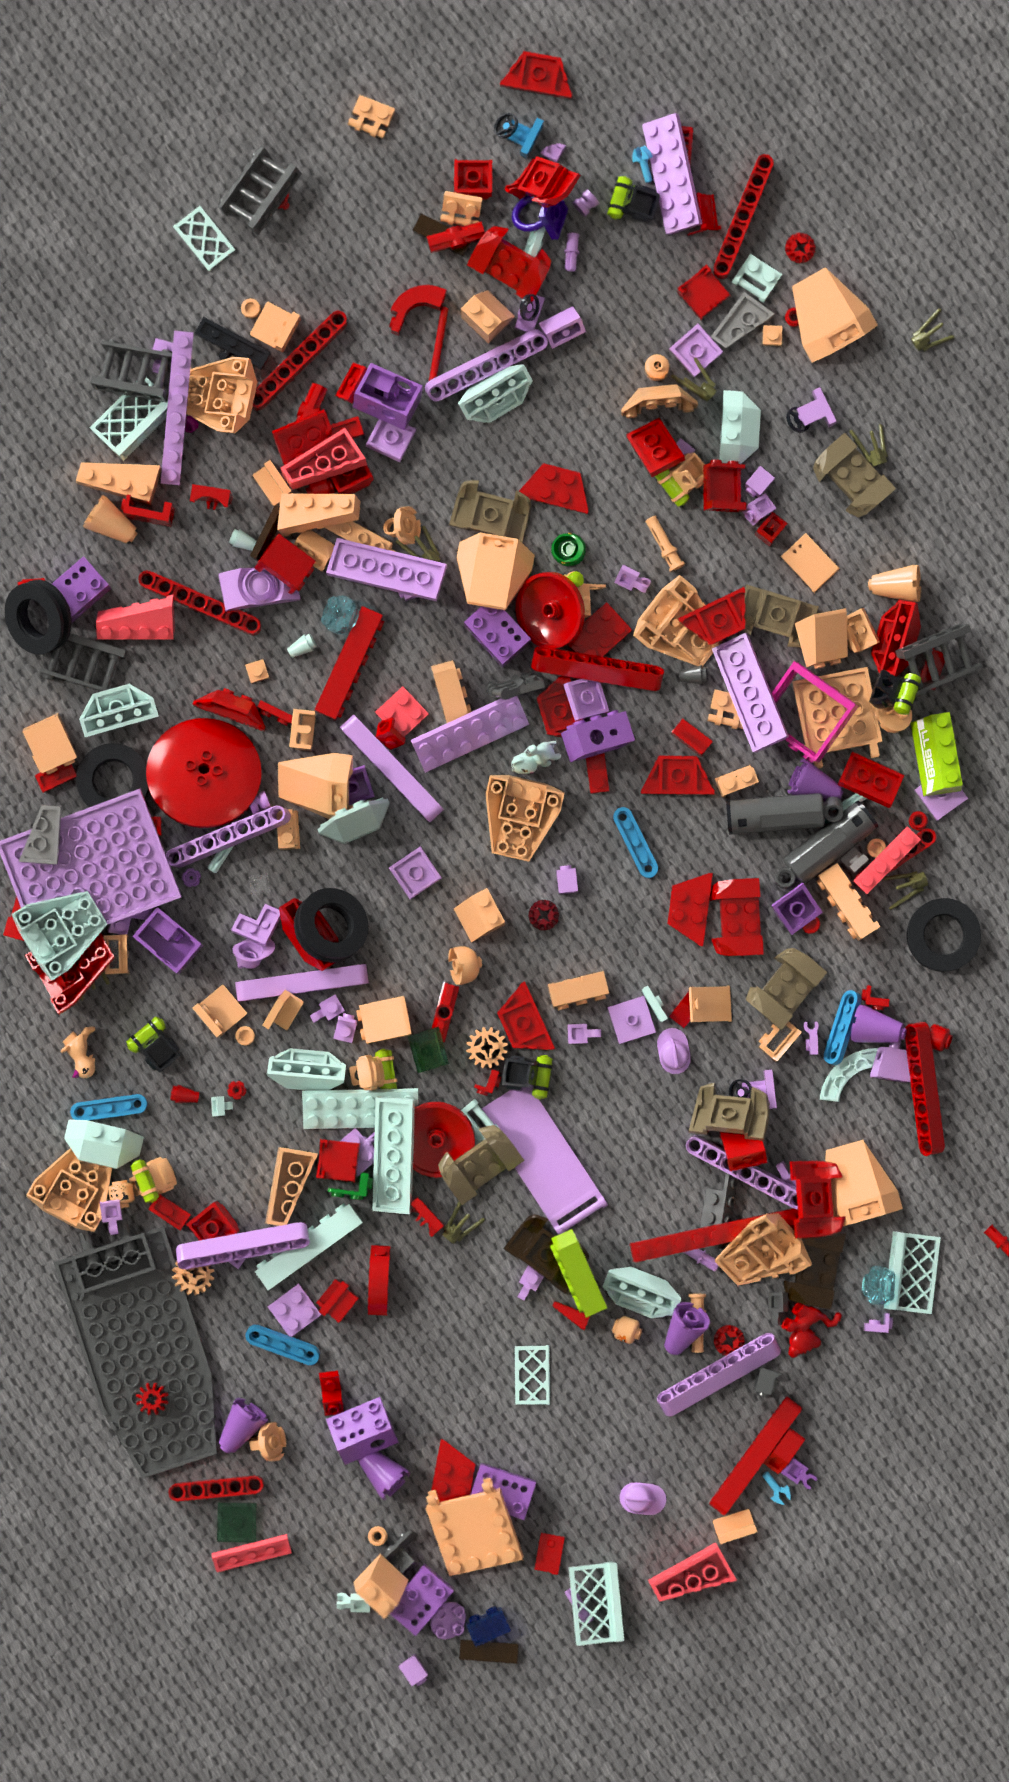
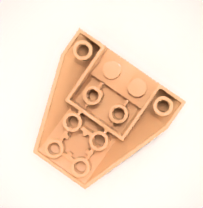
(829, 314)
(222, 393)
(659, 395)
(493, 569)
(317, 783)
(520, 814)
(865, 1187)
(72, 1191)

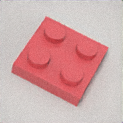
(404, 710)

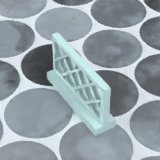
(140, 432)
(896, 1265)
(612, 1598)

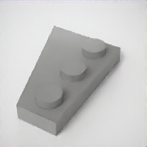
(741, 320)
(44, 837)

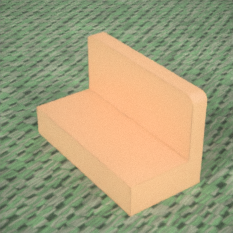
(271, 482)
(315, 547)
(284, 1011)
(734, 1526)

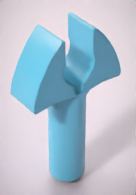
(643, 160)
(776, 1488)

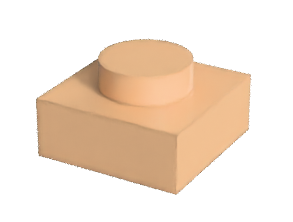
(772, 335)
(257, 671)

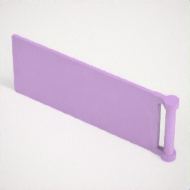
(550, 1165)

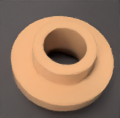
(382, 1531)

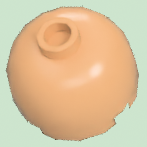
(464, 964)

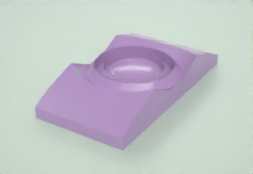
(251, 588)

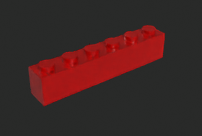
(349, 663)

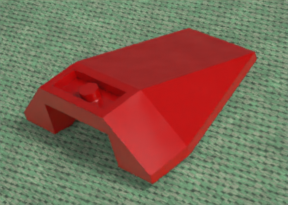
(73, 984)

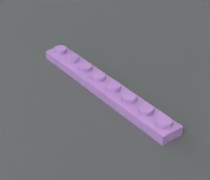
(177, 407)

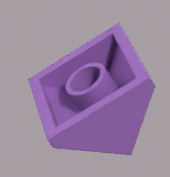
(359, 786)
(796, 908)

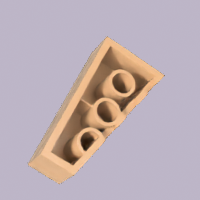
(121, 479)
(314, 511)
(847, 902)
(289, 1177)

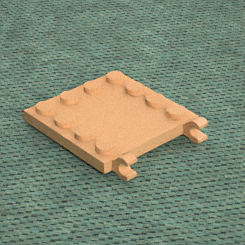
(821, 713)
(474, 1530)

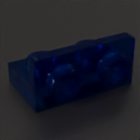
(487, 1626)

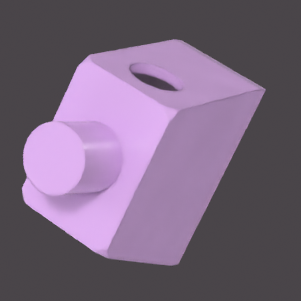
(891, 1064)

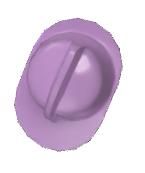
(250, 953)
(673, 1050)
(642, 1498)

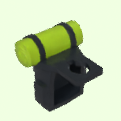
(633, 201)
(895, 692)
(154, 1045)
(528, 1075)

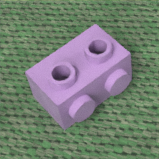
(562, 327)

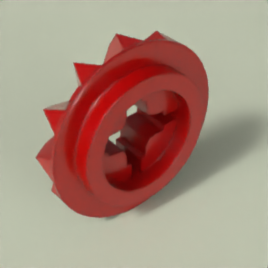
(799, 256)
(720, 1337)

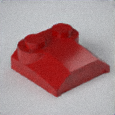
(473, 178)
(352, 480)
(213, 1223)

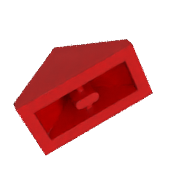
(770, 529)
(681, 1013)

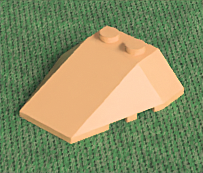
(662, 632)
(763, 1250)

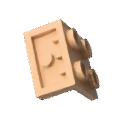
(275, 326)
(220, 1011)

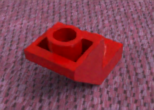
(331, 1392)
(784, 1451)

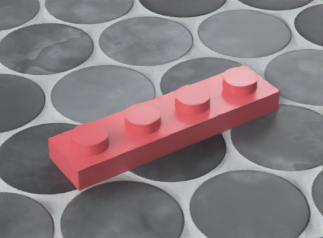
(886, 860)
(251, 1553)

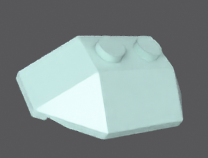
(496, 394)
(739, 427)
(116, 709)
(306, 1070)
(102, 1143)
(641, 1292)

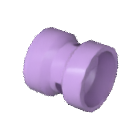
(585, 203)
(261, 802)

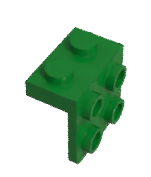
(365, 1184)

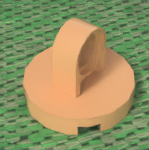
(405, 525)
(891, 720)
(269, 1442)

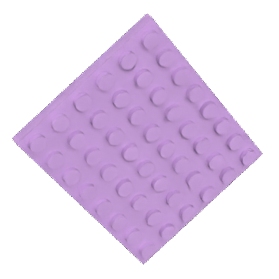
(103, 851)

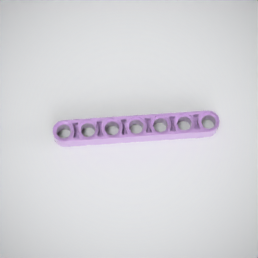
(495, 365)
(391, 768)
(237, 836)
(302, 982)
(752, 1180)
(242, 1245)
(719, 1374)

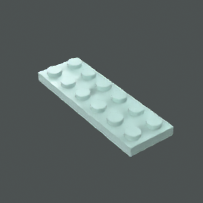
(346, 1107)
(393, 1155)

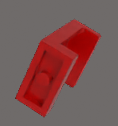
(722, 486)
(144, 515)
(286, 563)
(742, 1152)

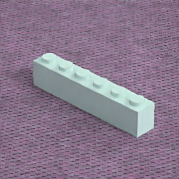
(320, 1239)

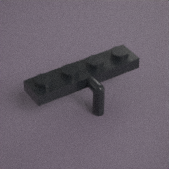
(231, 343)

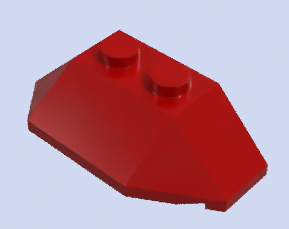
(896, 630)
(232, 707)
(287, 915)

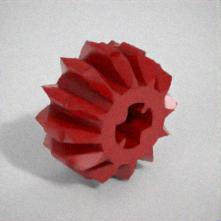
(146, 1394)

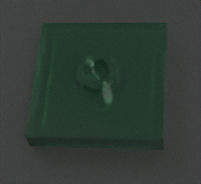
(428, 1050)
(236, 1522)

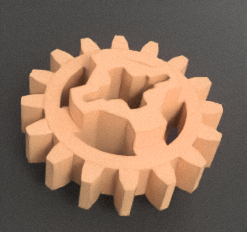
(477, 1049)
(191, 1281)

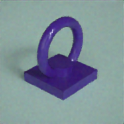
(550, 218)

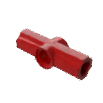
(455, 237)
(312, 402)
(447, 999)

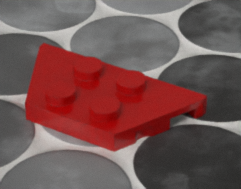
(538, 75)
(557, 488)
(718, 619)
(555, 707)
(677, 777)
(690, 907)
(523, 1021)
(452, 1473)

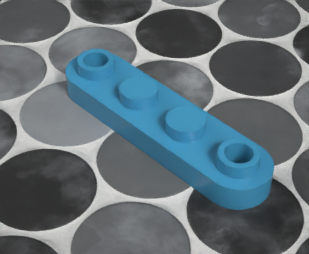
(635, 842)
(842, 1027)
(109, 1107)
(282, 1344)

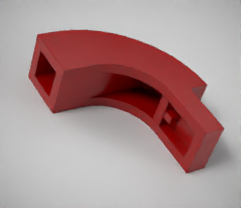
(414, 297)
(378, 1280)

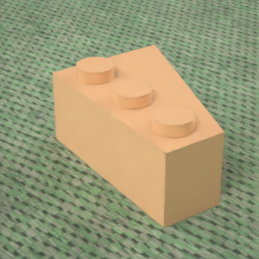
(450, 690)
(578, 990)

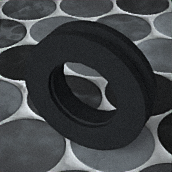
(56, 609)
(102, 755)
(969, 925)
(313, 942)

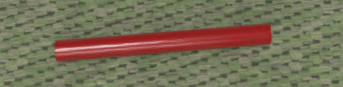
(438, 343)

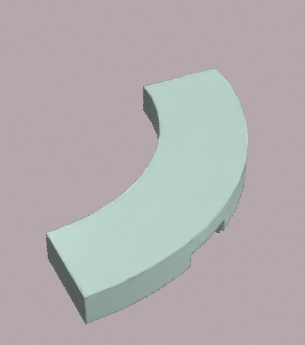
(844, 1071)

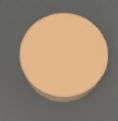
(250, 308)
(875, 847)
(245, 1035)

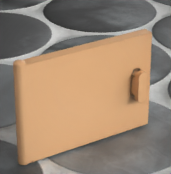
(810, 562)
(710, 1004)

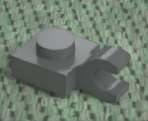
(778, 1305)

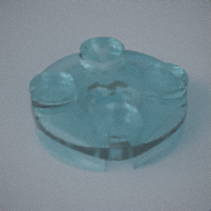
(333, 608)
(885, 1292)

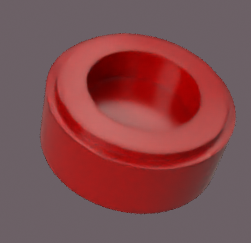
(812, 926)

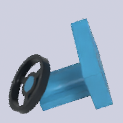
(519, 133)

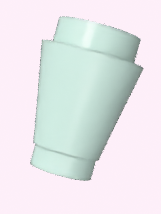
(242, 540)
(302, 646)

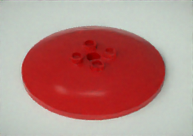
(197, 797)

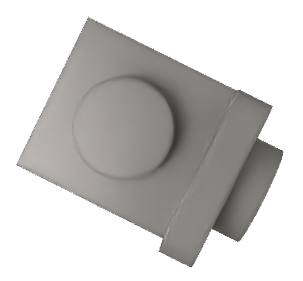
(854, 860)

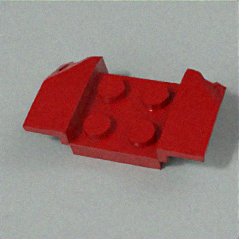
(545, 181)
(509, 262)
(738, 917)
(815, 1199)

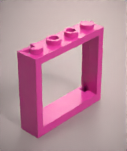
(851, 707)

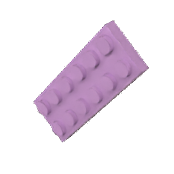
(672, 174)
(386, 569)
(750, 693)
(469, 732)

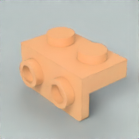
(860, 631)

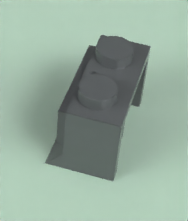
(765, 1382)

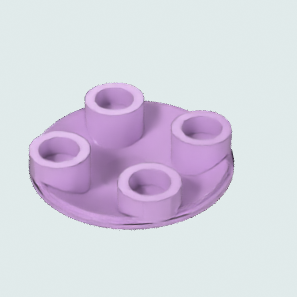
(448, 1621)

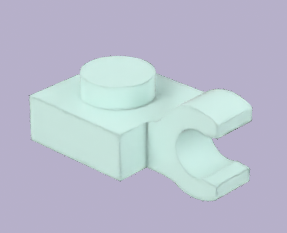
(354, 1602)

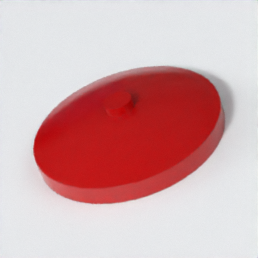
(550, 609)
(439, 1130)

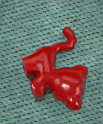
(803, 1338)

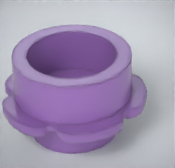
(186, 877)

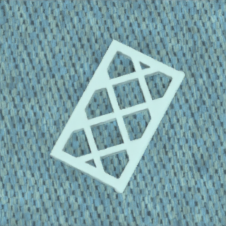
(200, 253)
(546, 1384)

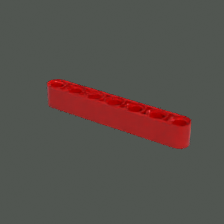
(743, 207)
(300, 351)
(190, 601)
(597, 668)
(924, 1089)
(755, 1455)

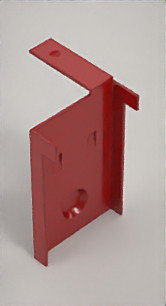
(706, 212)
(549, 1553)

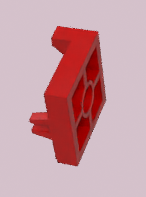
(703, 292)
(211, 494)
(338, 1160)
(433, 1222)

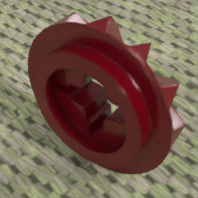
(543, 924)

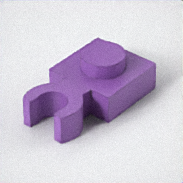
(797, 1471)

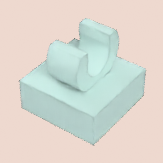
(220, 1106)

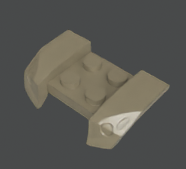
(853, 476)
(490, 512)
(775, 613)
(786, 987)
(731, 1113)
(479, 1163)

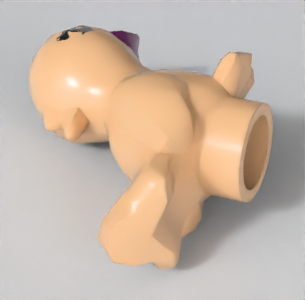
(77, 1049)

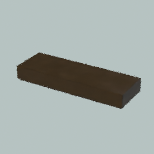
(427, 226)
(266, 535)
(489, 1651)

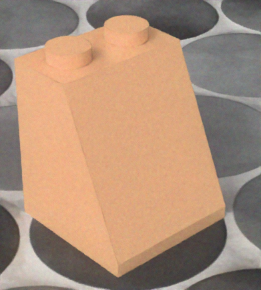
(486, 315)
(823, 638)
(50, 744)
(479, 915)
(384, 1020)
(381, 1586)

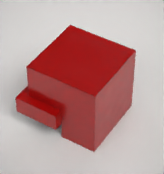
(337, 1300)

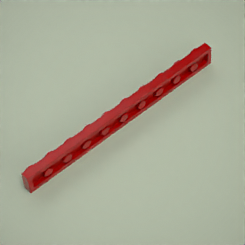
(698, 1237)

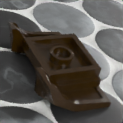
(532, 1246)
(816, 1283)

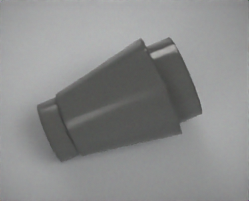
(694, 675)

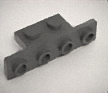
(719, 1205)
(398, 1555)

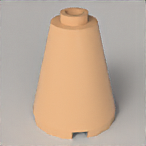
(110, 521)
(898, 584)

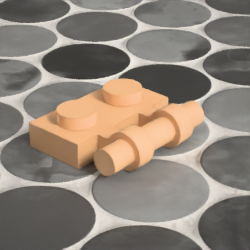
(373, 111)
(463, 205)
(723, 703)

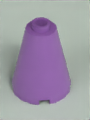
(810, 780)
(876, 1027)
(685, 1327)
(241, 1425)
(383, 1473)

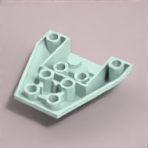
(355, 822)
(59, 930)

